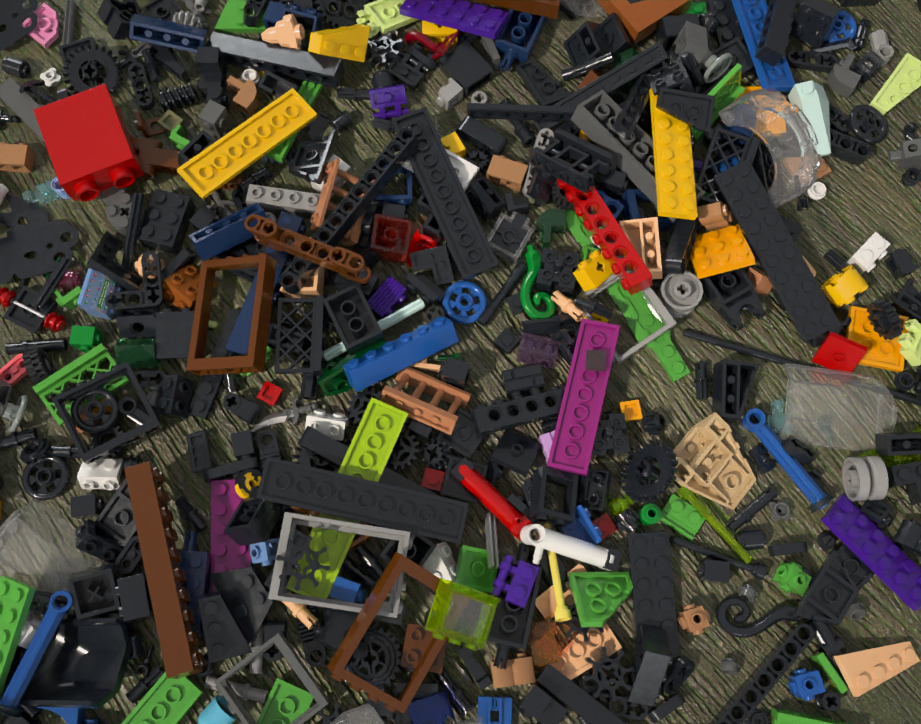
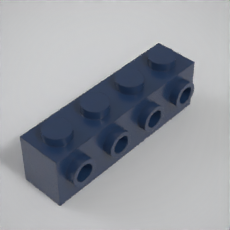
(167, 33)
(225, 233)

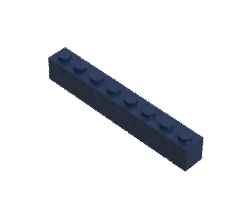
(239, 339)

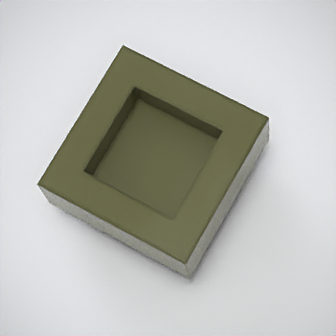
(170, 121)

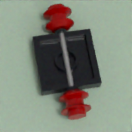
(28, 315)

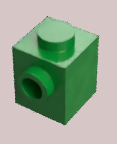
(85, 338)

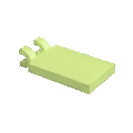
(383, 16)

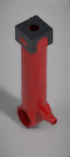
(489, 497)

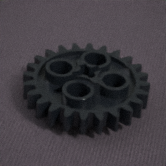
(333, 17)

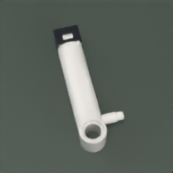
(604, 558)

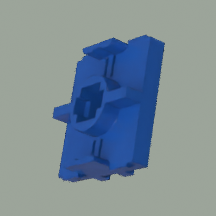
(504, 706)

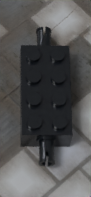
(510, 622)

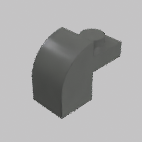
(842, 79)

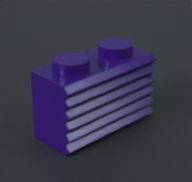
(387, 298)

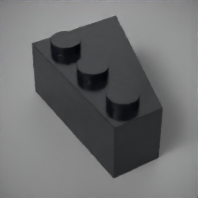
(649, 666)

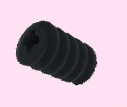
(178, 96)

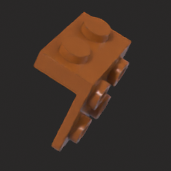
(182, 287)

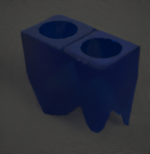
(431, 709)

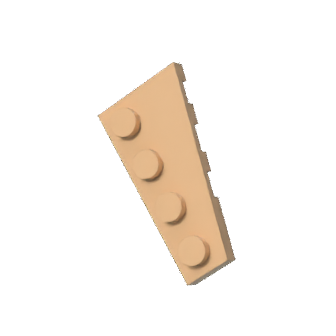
(572, 659)
(874, 666)

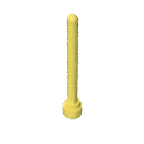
(562, 612)

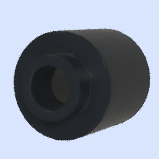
(16, 67)
(751, 539)

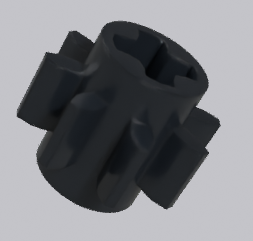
(653, 423)
(627, 521)

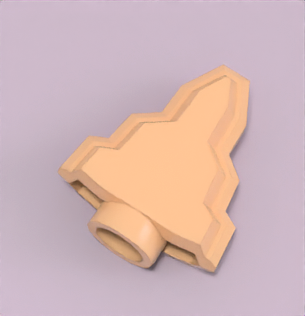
(286, 33)

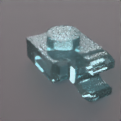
(43, 193)
(777, 419)

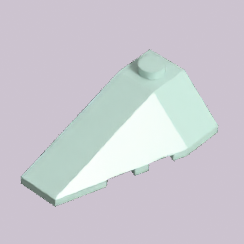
(815, 105)

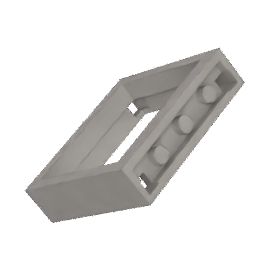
(655, 303)

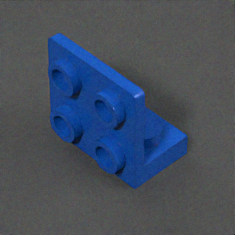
(583, 527)

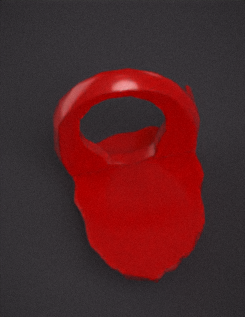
(418, 243)

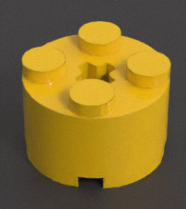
(843, 286)

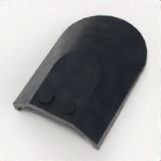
(79, 666)

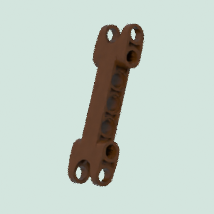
(156, 159)
(338, 259)

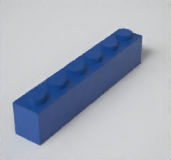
(400, 353)

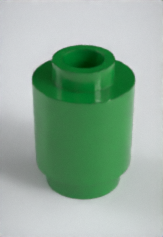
(645, 519)

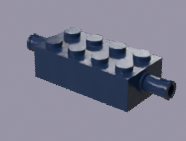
(519, 37)
(197, 568)

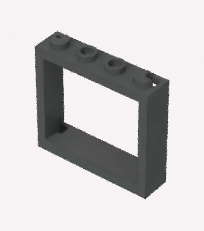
(236, 705)

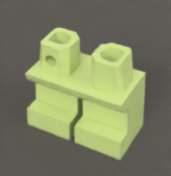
(911, 342)

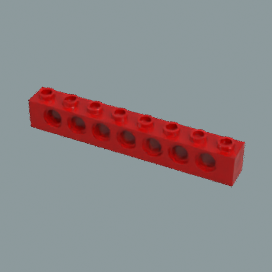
(622, 246)

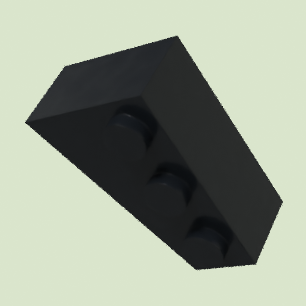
(731, 388)
(220, 629)

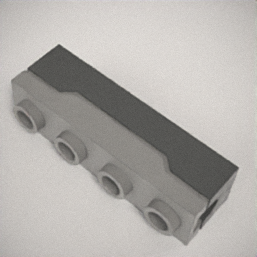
(278, 200)

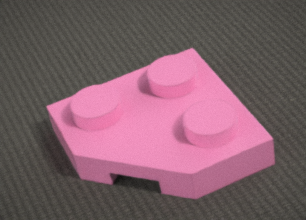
(47, 25)

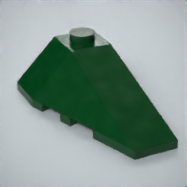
(335, 379)

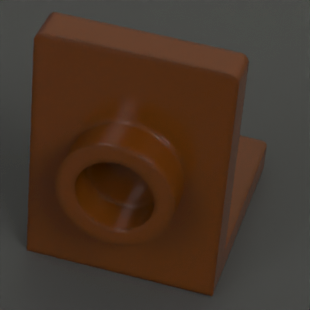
(145, 125)

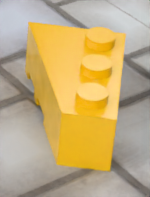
(341, 42)

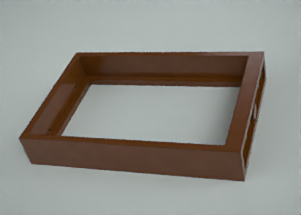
(260, 319)
(362, 622)

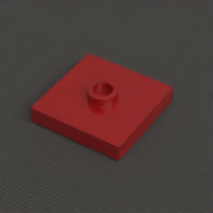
(839, 353)

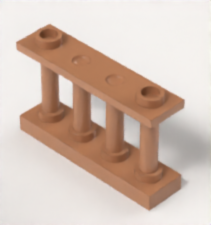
(317, 219)
(426, 412)

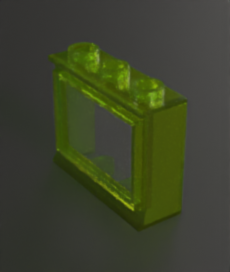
(461, 614)

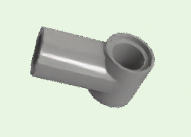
(881, 46)

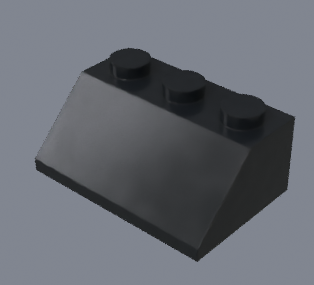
(763, 165)

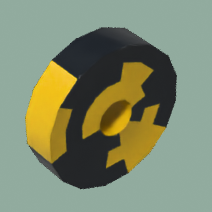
(242, 481)

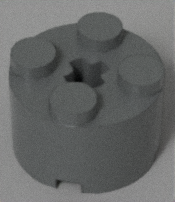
(119, 213)

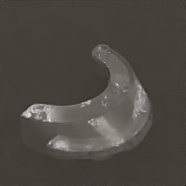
(786, 135)

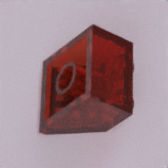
(390, 237)

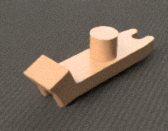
(422, 365)

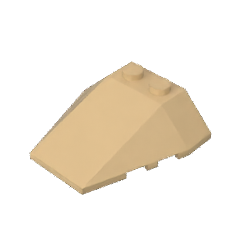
(713, 463)

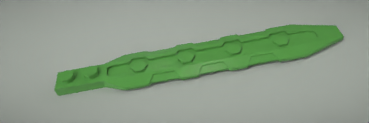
(636, 311)

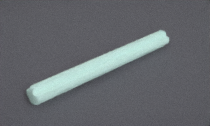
(383, 324)

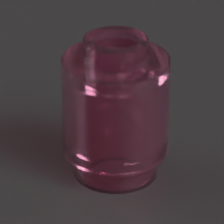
(70, 280)

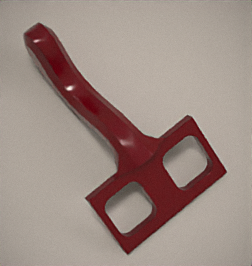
(438, 48)

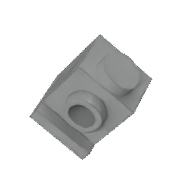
(449, 95)

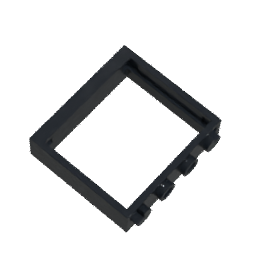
(85, 387)

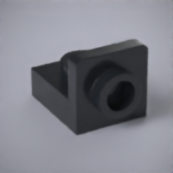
(878, 512)

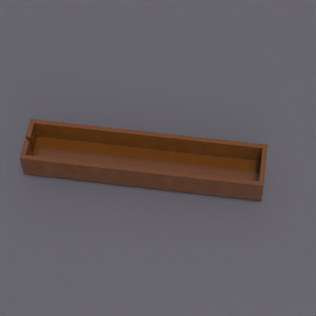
(163, 571)

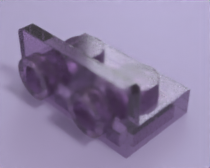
(537, 350)

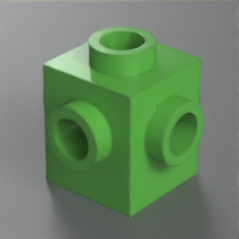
(792, 578)

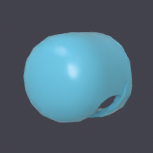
(215, 714)

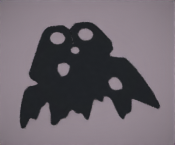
(14, 28)
(30, 238)

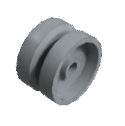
(680, 293)
(864, 478)

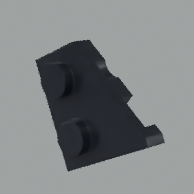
(908, 301)

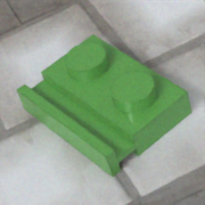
(681, 517)

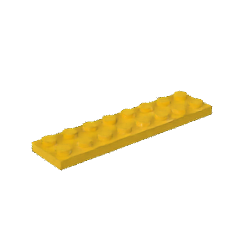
(247, 143)
(673, 165)

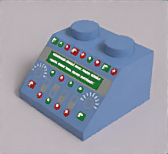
(94, 292)

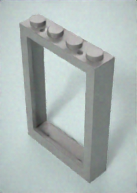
(287, 532)

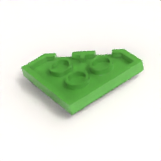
(599, 595)

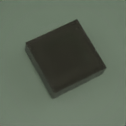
(595, 360)

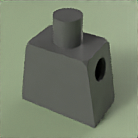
(907, 155)

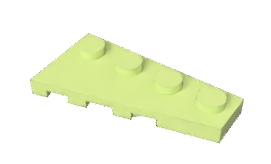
(899, 85)

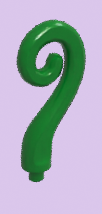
(533, 262)

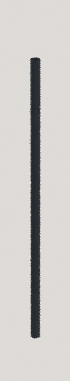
(773, 358)

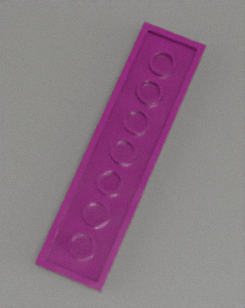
(582, 400)
(225, 552)

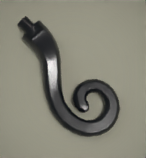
(778, 614)

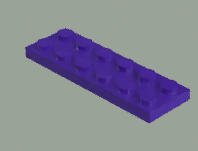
(458, 15)
(875, 550)

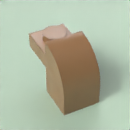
(247, 96)

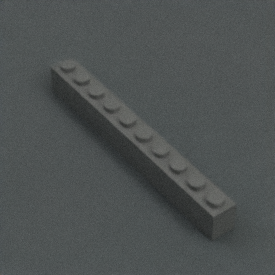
(23, 107)

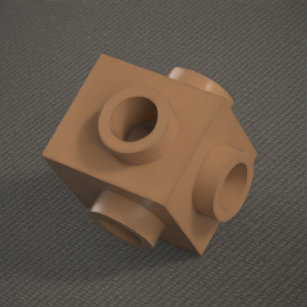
(686, 619)

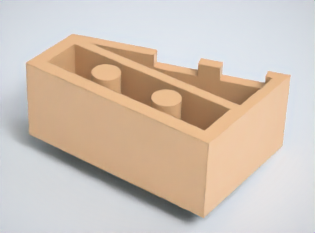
(645, 239)

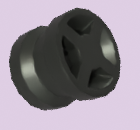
(433, 312)

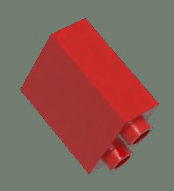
(89, 143)

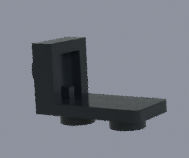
(96, 545)

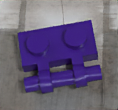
(388, 97)
(521, 584)

